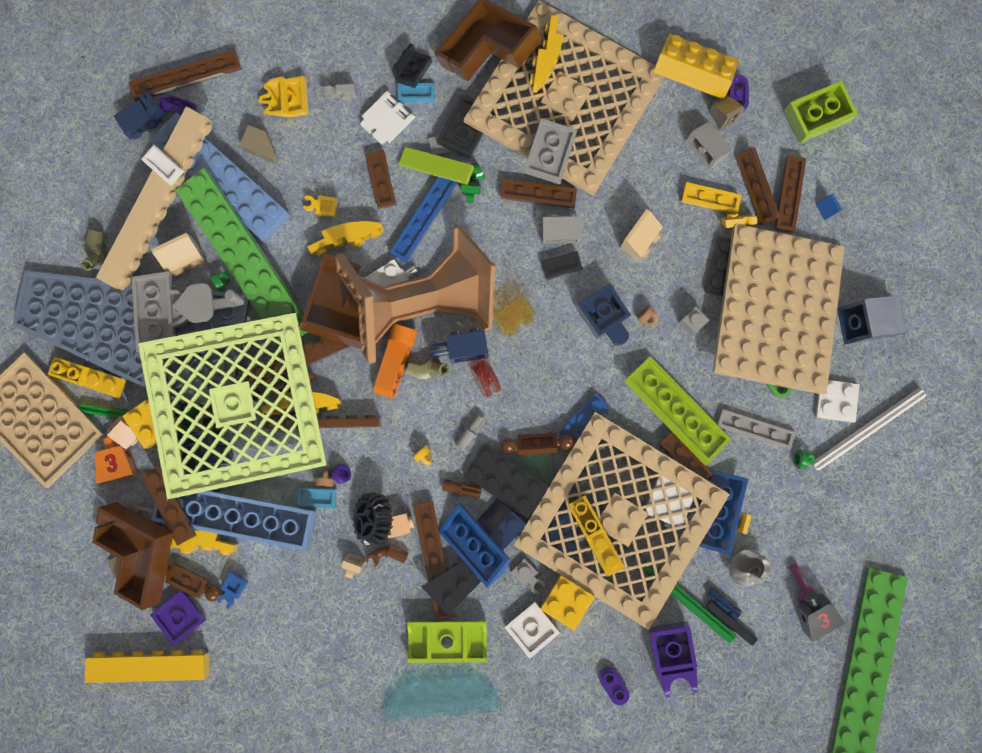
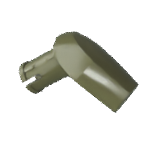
(94, 249)
(426, 369)

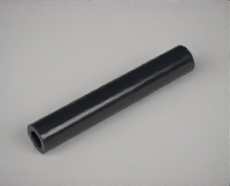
(731, 622)

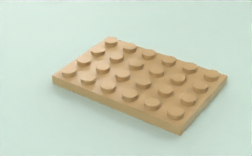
(42, 422)

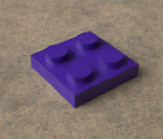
(178, 617)

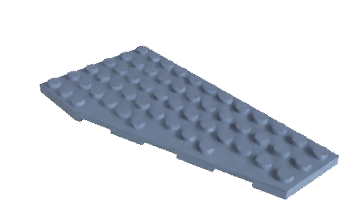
(99, 327)

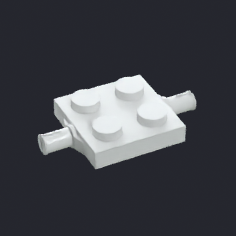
(390, 274)

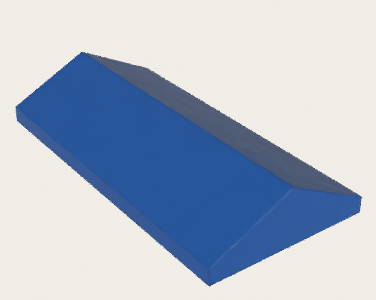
(723, 529)
(474, 545)

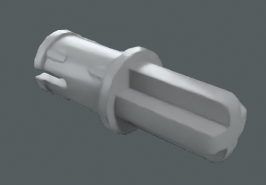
(470, 432)

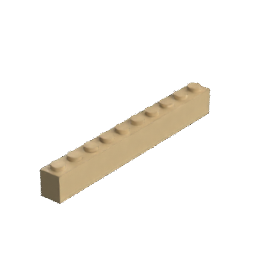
(153, 202)

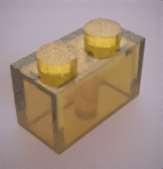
(514, 316)

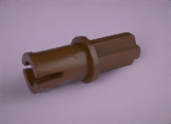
(461, 488)

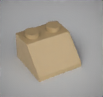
(642, 235)
(179, 255)

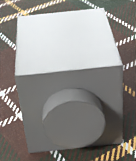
(694, 321)

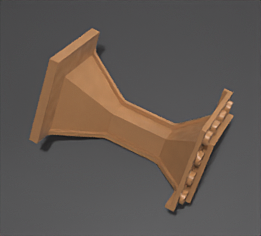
(457, 285)

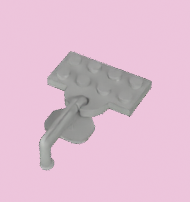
(162, 309)

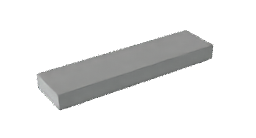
(756, 429)

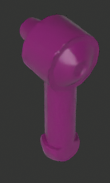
(801, 581)

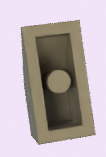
(725, 112)
(258, 143)

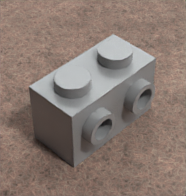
(710, 145)
(561, 229)

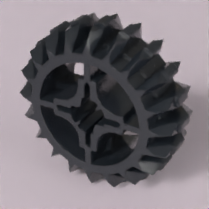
(372, 519)

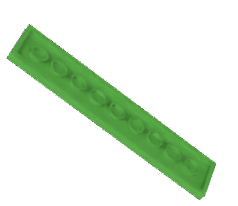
(237, 248)
(869, 662)

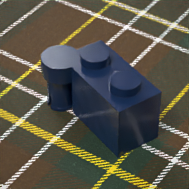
(139, 118)

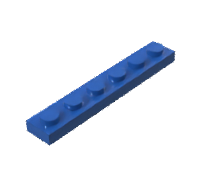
(423, 219)

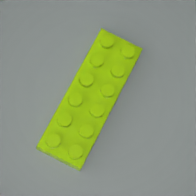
(677, 410)

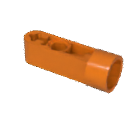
(394, 361)

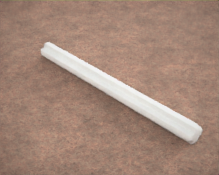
(868, 429)

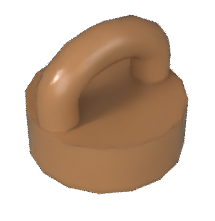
(646, 314)
(324, 481)

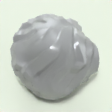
(749, 567)

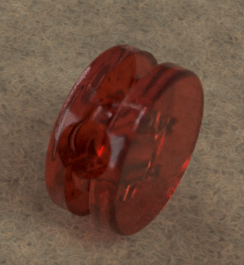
(485, 377)

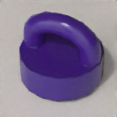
(341, 474)

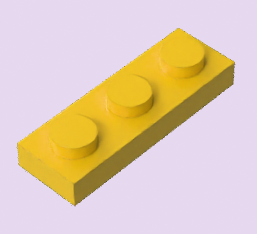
(711, 198)

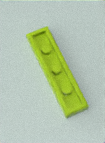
(436, 165)

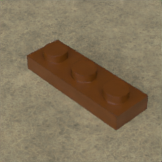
(381, 179)
(681, 453)

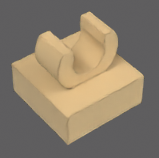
(353, 565)

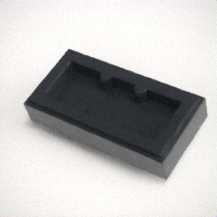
(561, 265)

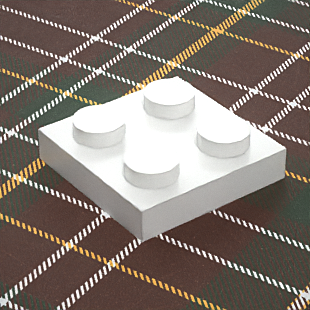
(839, 402)
(532, 629)

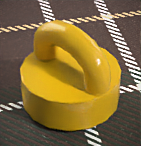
(422, 453)

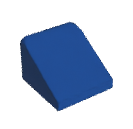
(828, 206)

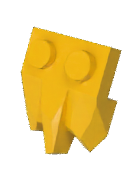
(286, 97)

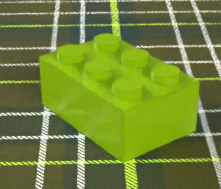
(820, 111)

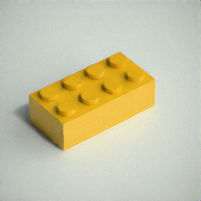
(696, 66)

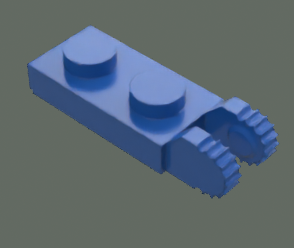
(582, 417)

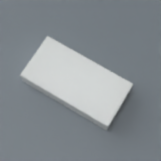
(162, 165)

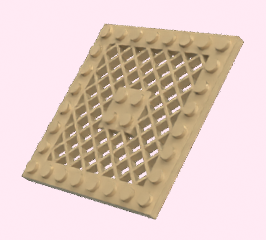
(568, 96)
(623, 520)

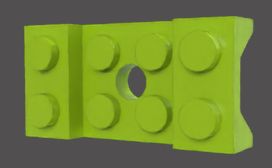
(426, 646)

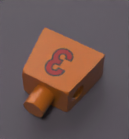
(113, 463)

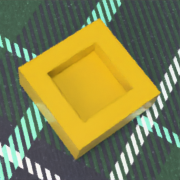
(743, 523)

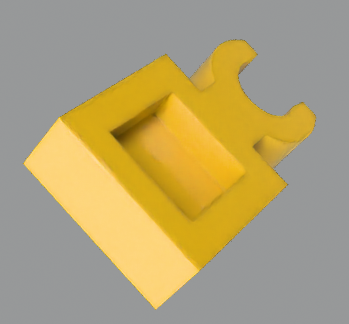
(324, 205)
(733, 218)

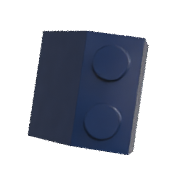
(501, 523)

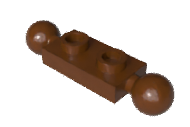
(537, 443)
(191, 583)

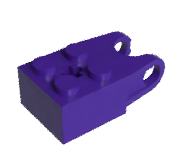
(674, 662)

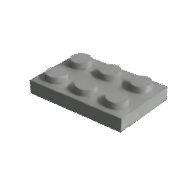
(550, 151)

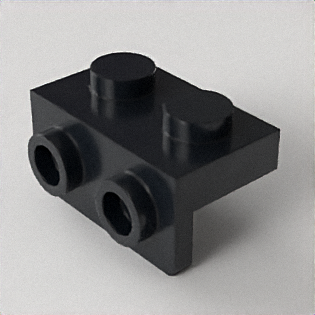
(411, 67)

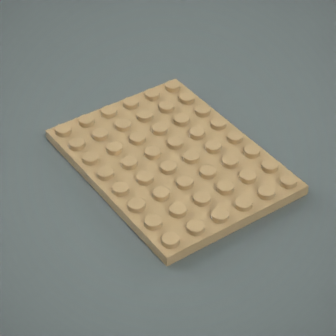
(779, 309)

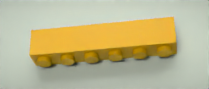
(147, 667)

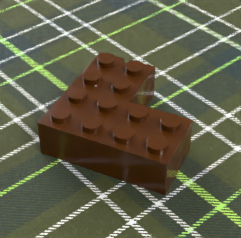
(484, 32)
(330, 307)
(141, 549)

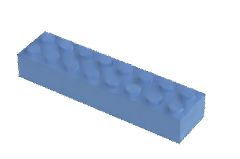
(252, 204)
(247, 518)

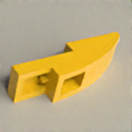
(547, 56)
(352, 232)
(86, 377)
(320, 400)
(596, 536)
(206, 541)

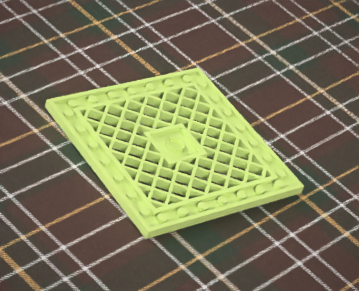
(231, 405)

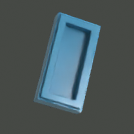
(422, 93)
(316, 497)

